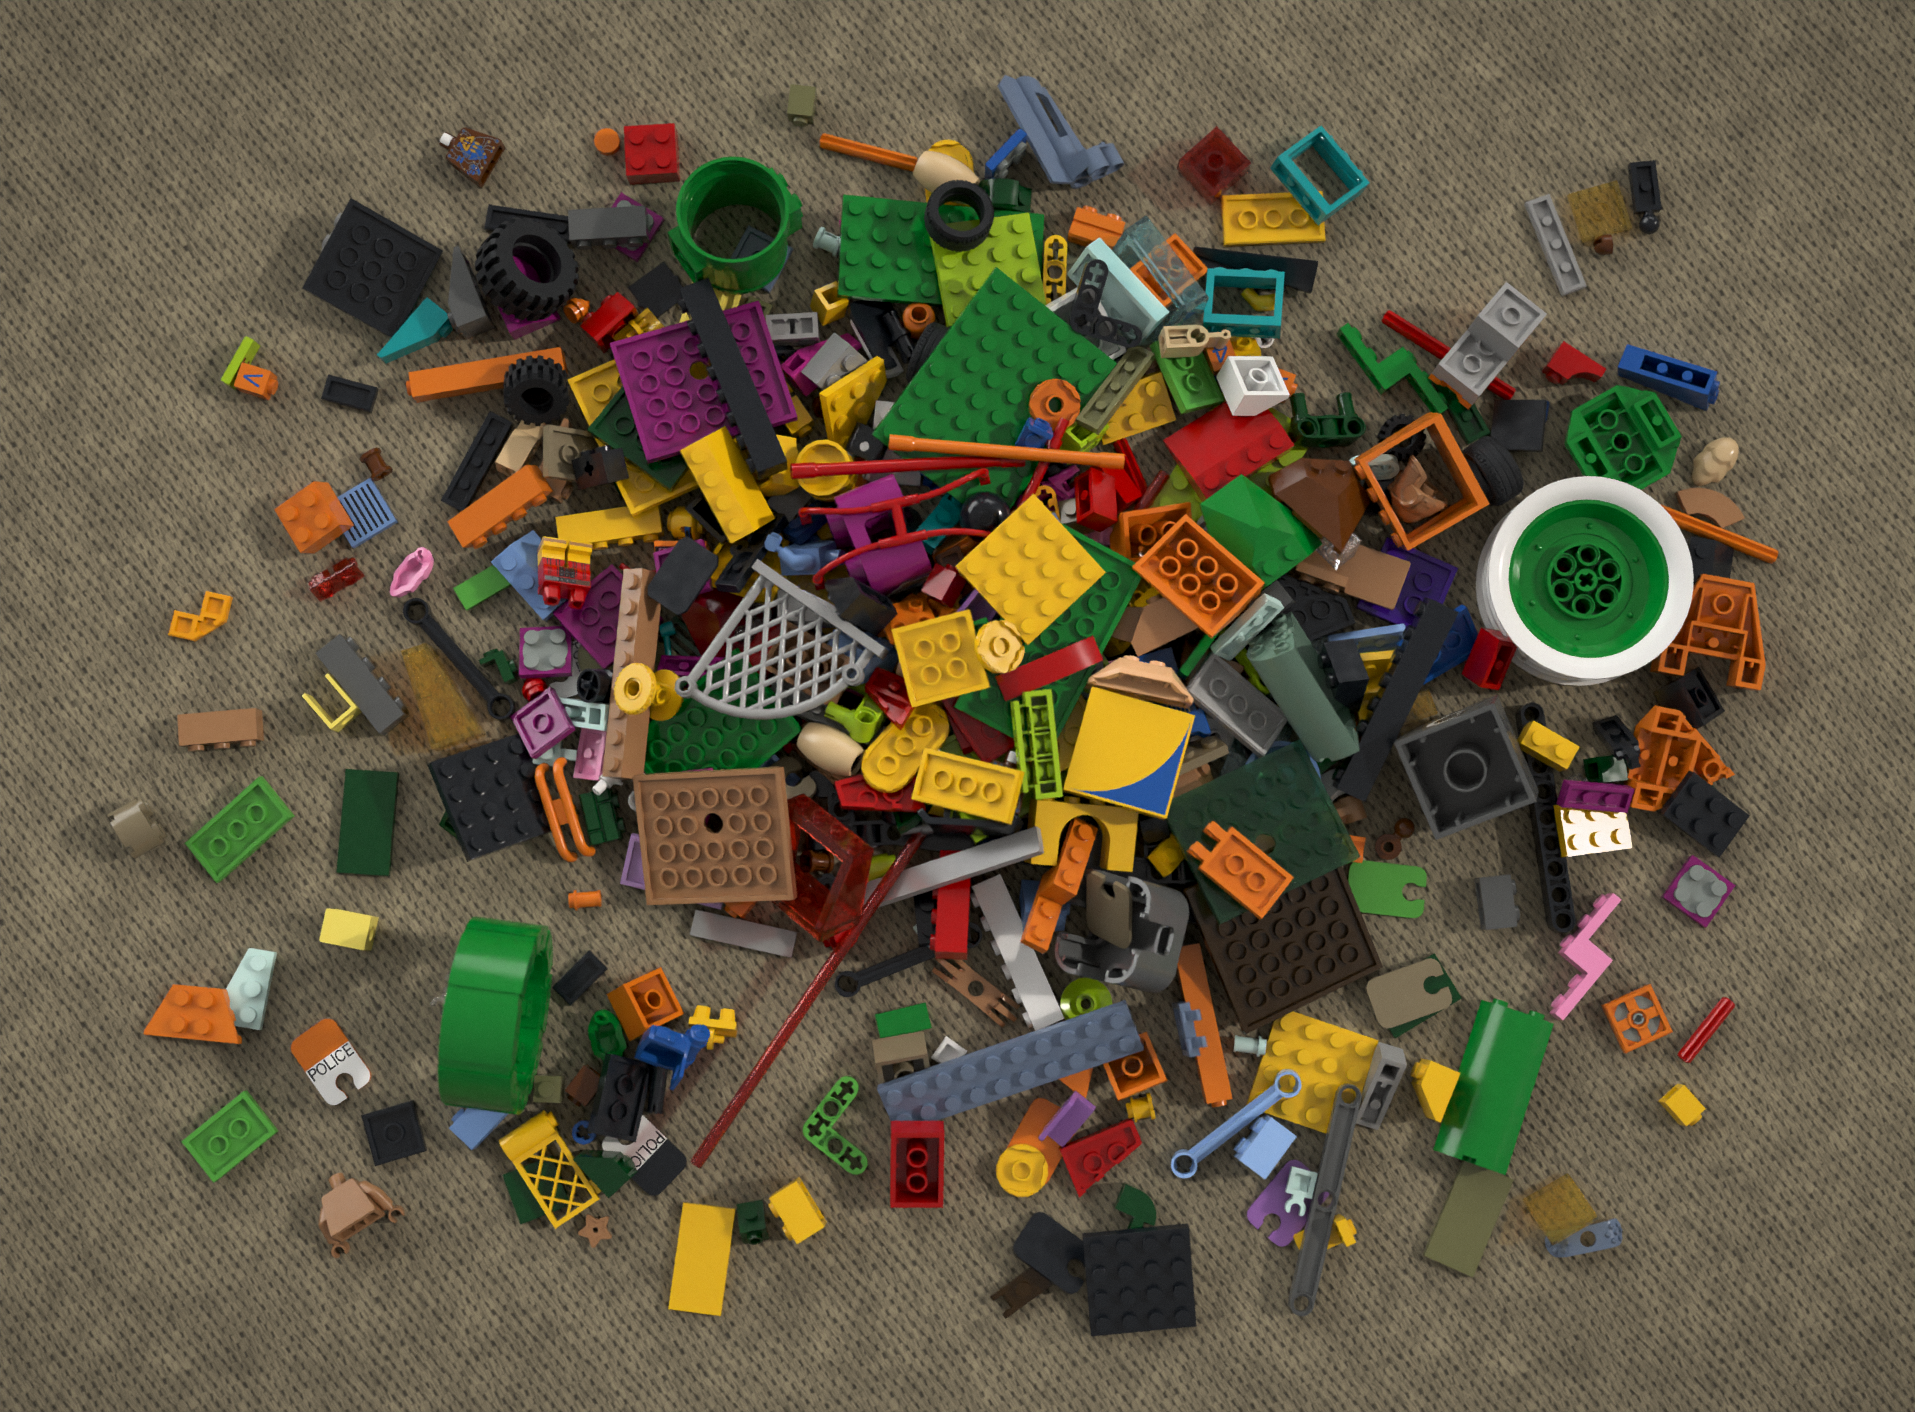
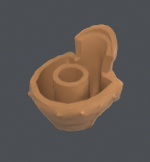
(1413, 495)

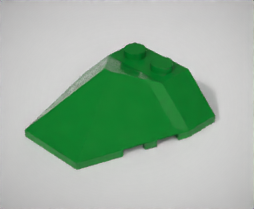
(1257, 529)

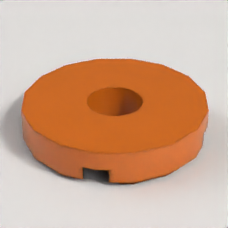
(1064, 392)

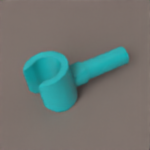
(666, 630)

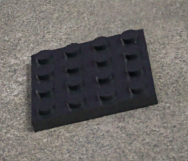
(372, 269)
(491, 796)
(1139, 1279)

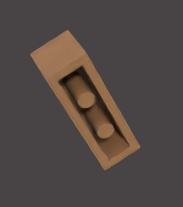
(220, 729)

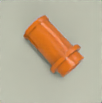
(584, 899)

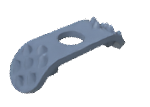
(1606, 1233)

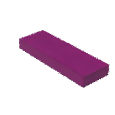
(1595, 796)

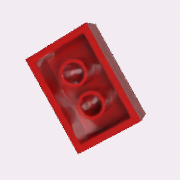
(917, 1164)

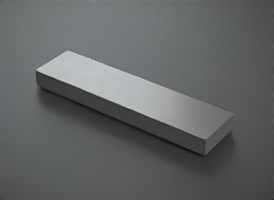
(1555, 245)
(743, 933)

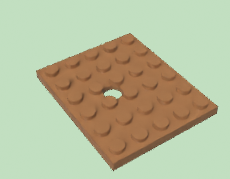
(691, 863)

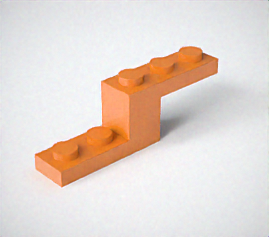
(1059, 885)

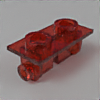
(326, 585)

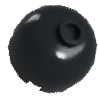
(983, 512)

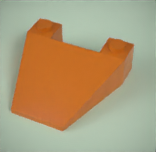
(1723, 626)

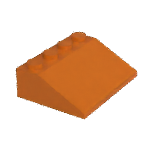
(1199, 576)

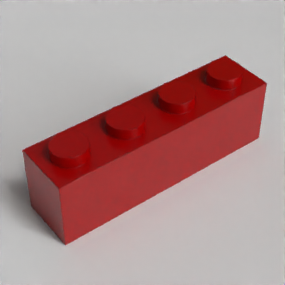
(951, 918)

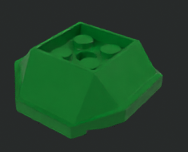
(1638, 421)

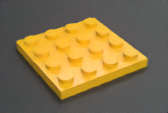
(1030, 569)
(1323, 1060)

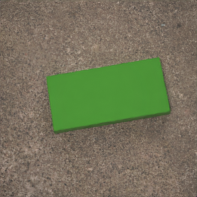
(239, 829)

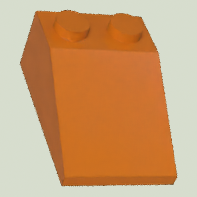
(1187, 257)

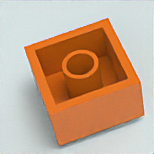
(314, 517)

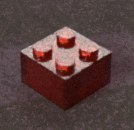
(1213, 165)

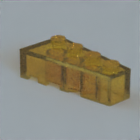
(440, 703)

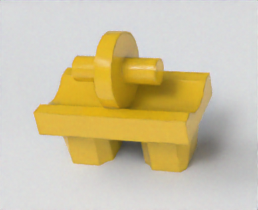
(641, 324)
(719, 1028)

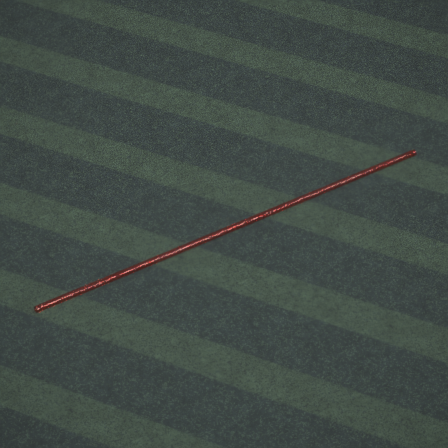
(841, 950)

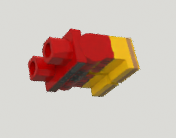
(564, 571)

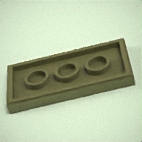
(1468, 1218)

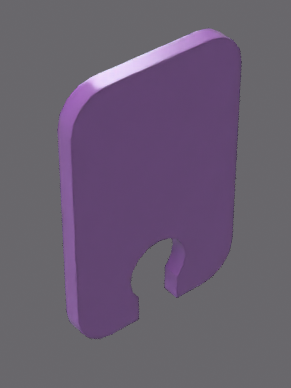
(1273, 1201)

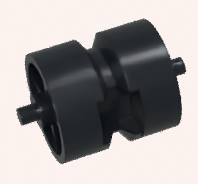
(595, 685)

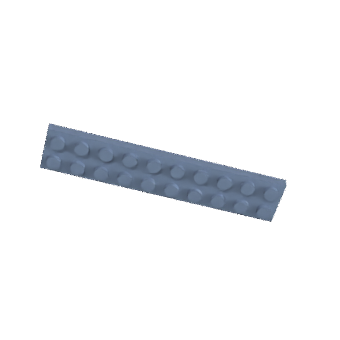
(1013, 1065)

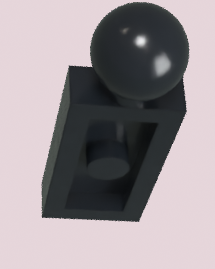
(1645, 194)

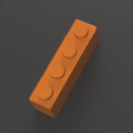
(500, 506)

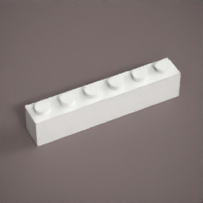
(1020, 960)

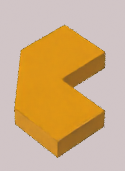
(212, 615)

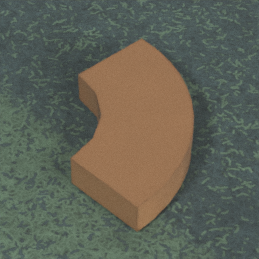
(1709, 504)

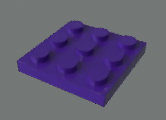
(1425, 578)

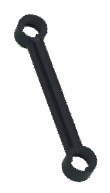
(458, 658)
(894, 965)

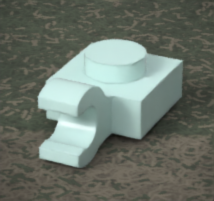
(554, 753)

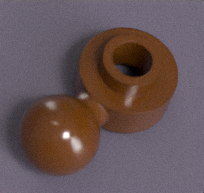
(1403, 829)

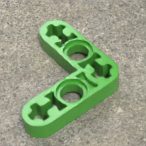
(829, 1133)

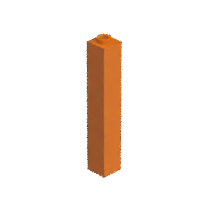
(470, 376)
(1211, 1061)

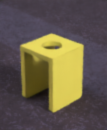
(345, 718)
(348, 929)

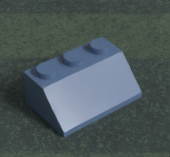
(520, 567)

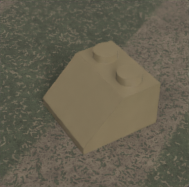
(900, 1055)

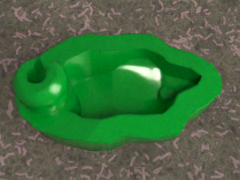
(606, 1034)

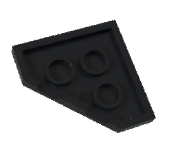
(1316, 609)

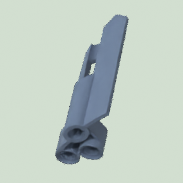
(1060, 151)

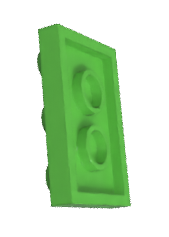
(1189, 381)
(230, 1136)

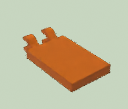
(1241, 869)

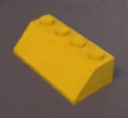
(727, 484)

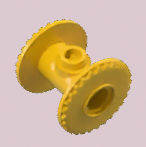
(640, 687)

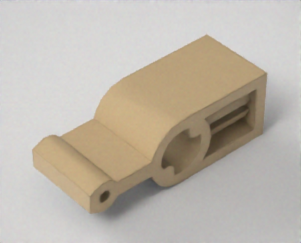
(1189, 340)
(519, 448)

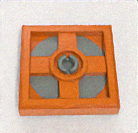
(1637, 1018)

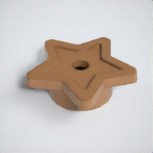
(600, 1224)

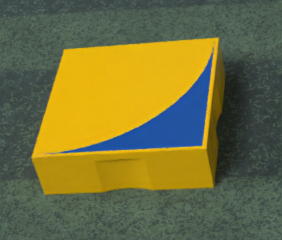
(1128, 753)

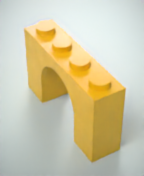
(1115, 822)

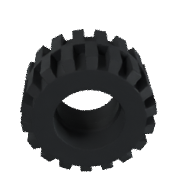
(539, 374)

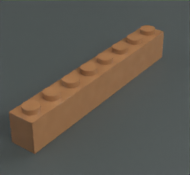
(634, 644)

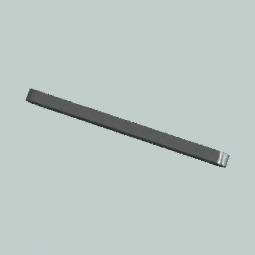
(1319, 1217)

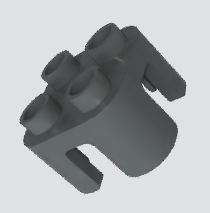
(1156, 944)

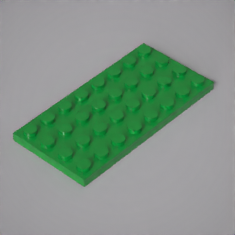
(890, 253)
(1092, 614)

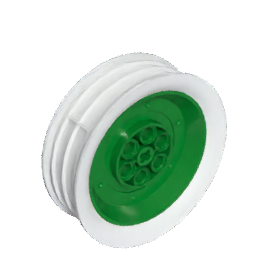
(1620, 531)

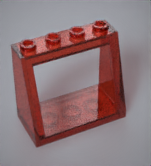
(817, 908)

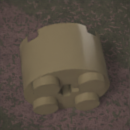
(136, 827)

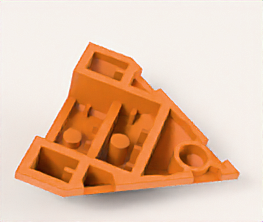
(1667, 753)

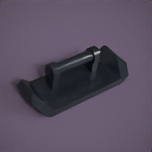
(970, 826)

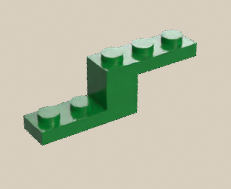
(1392, 369)

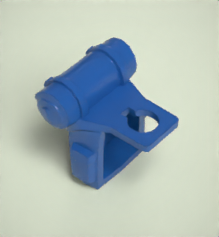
(672, 1049)

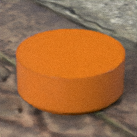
(607, 141)

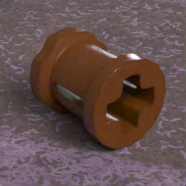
(376, 464)
(813, 861)

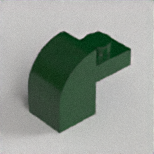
(1007, 194)
(1136, 1204)

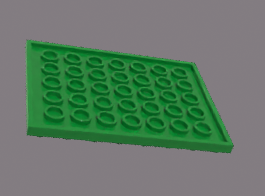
(983, 378)

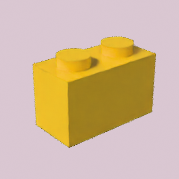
(1547, 746)

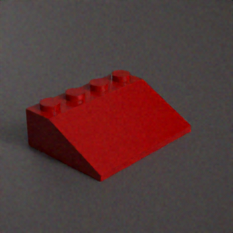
(1225, 446)

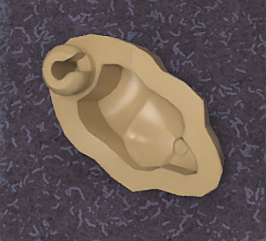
(1715, 461)

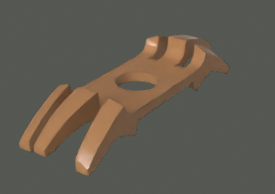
(985, 1001)

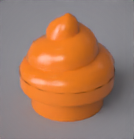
(576, 309)

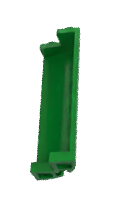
(1494, 1085)

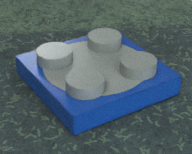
(1010, 152)

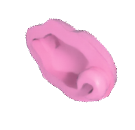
(412, 572)

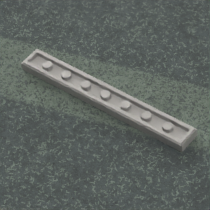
(962, 865)

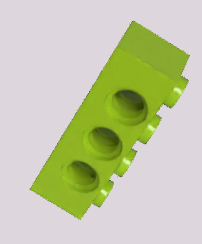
(1041, 742)

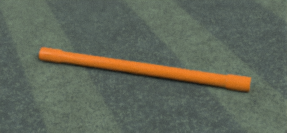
(1101, 459)

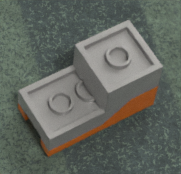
(1488, 344)

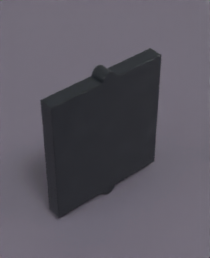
(657, 290)

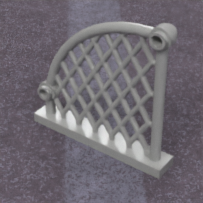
(767, 579)

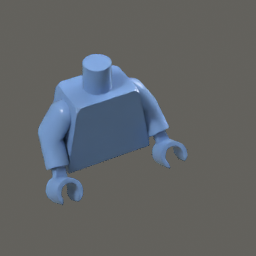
(805, 558)

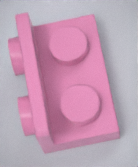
(590, 754)

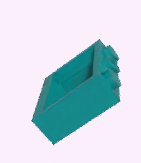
(1304, 190)
(1245, 325)

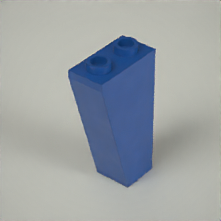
(1670, 376)

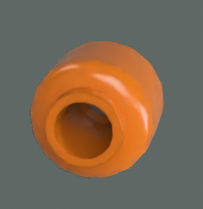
(917, 317)

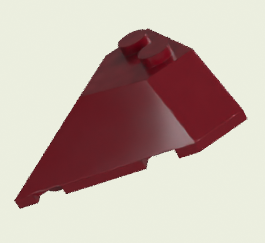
(708, 617)

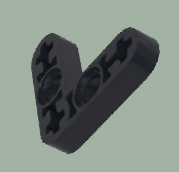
(1090, 310)

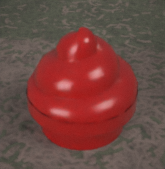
(533, 687)

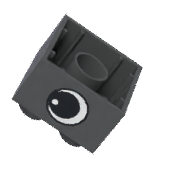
(1466, 767)

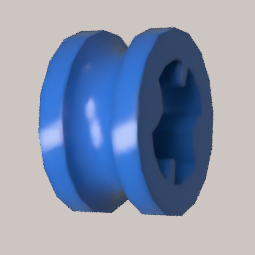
(582, 1140)

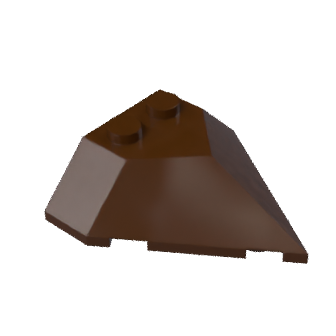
(1323, 497)

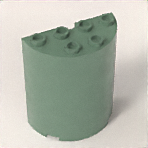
(1298, 685)

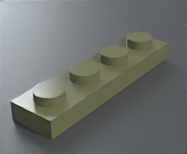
(1115, 389)

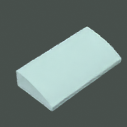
(1123, 293)

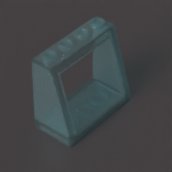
(1145, 243)

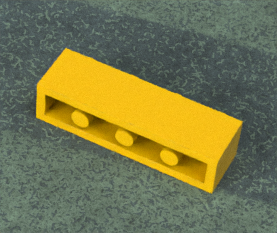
(611, 527)

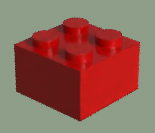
(651, 153)

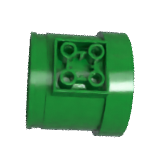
(728, 183)

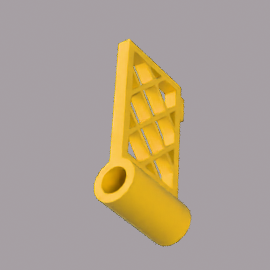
(531, 1138)

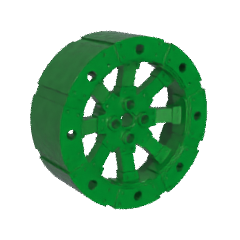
(495, 1015)

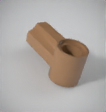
(1350, 809)

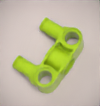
(863, 721)

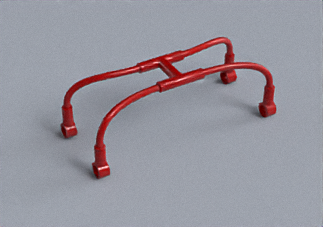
(895, 506)

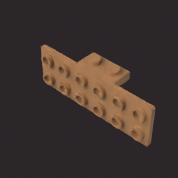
(1366, 576)

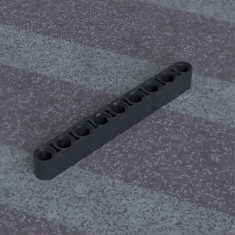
(1541, 831)

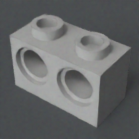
(794, 328)

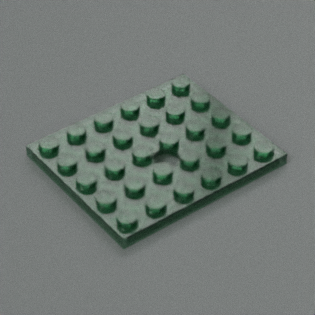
(1269, 797)

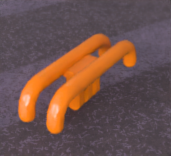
(561, 811)

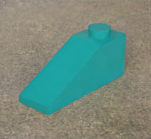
(420, 330)

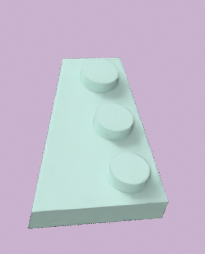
(251, 988)

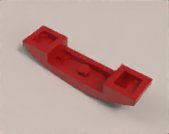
(1049, 668)

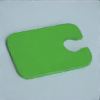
(1380, 886)

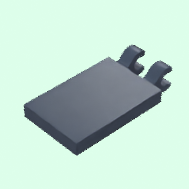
(1184, 1020)

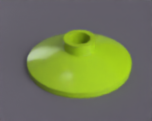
(1084, 989)

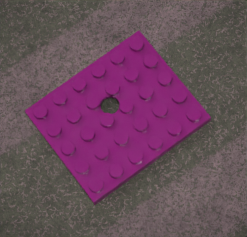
(678, 409)

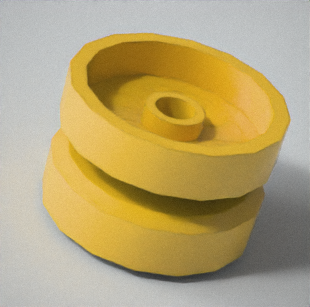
(826, 487)

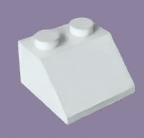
(1251, 384)

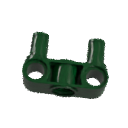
(1325, 430)

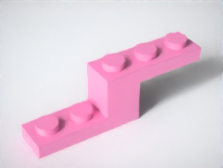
(1584, 955)

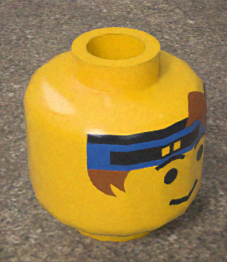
(683, 524)

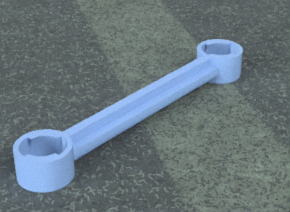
(1236, 1123)

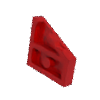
(890, 696)

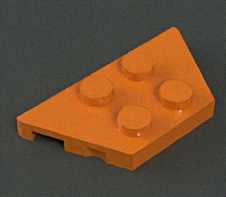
(195, 1015)

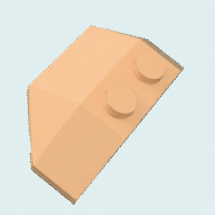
(1142, 681)

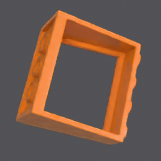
(1472, 494)

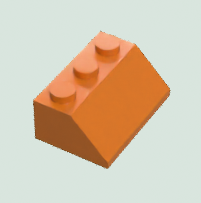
(1141, 529)

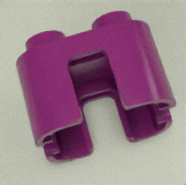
(877, 568)

